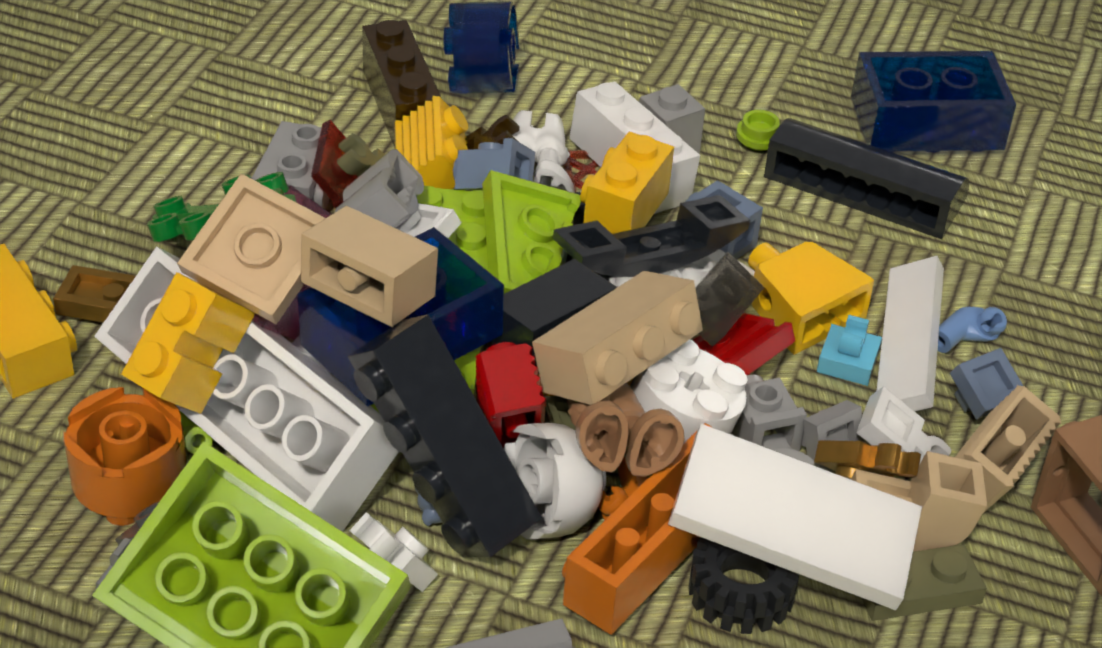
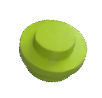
(757, 129)

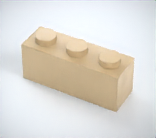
(617, 337)

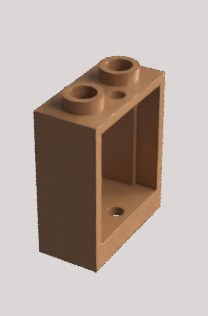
(1063, 494)

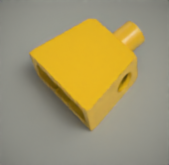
(808, 290)

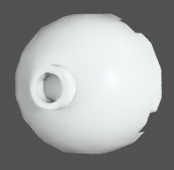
(556, 477)

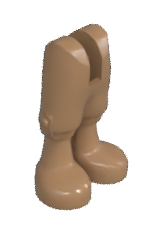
(622, 427)

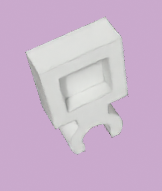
(892, 421)
(399, 549)

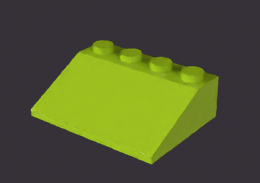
(248, 569)

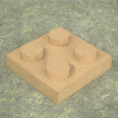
(252, 248)

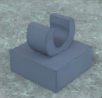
(984, 382)

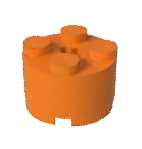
(123, 452)

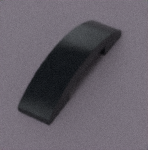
(699, 231)

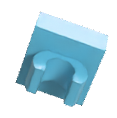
(850, 351)

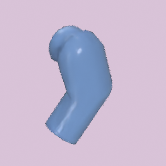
(971, 325)

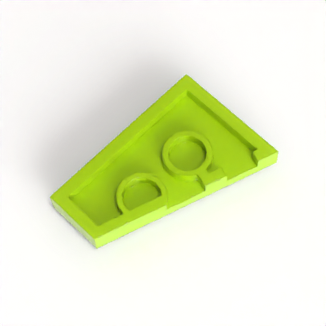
(521, 227)

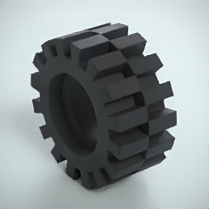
(737, 601)

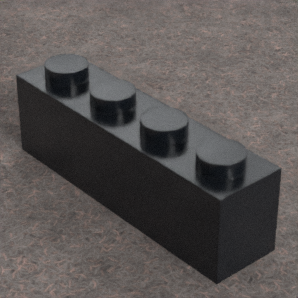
(444, 437)

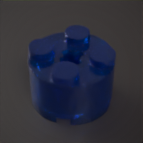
(483, 47)

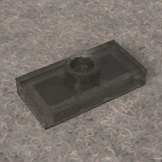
(724, 297)

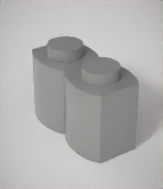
(386, 190)

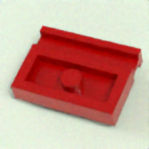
(750, 342)

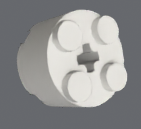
(694, 389)

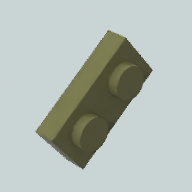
(936, 582)

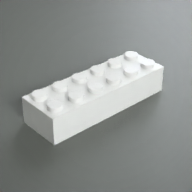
(272, 408)

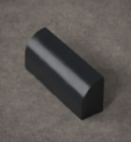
(865, 177)

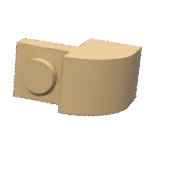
(949, 494)

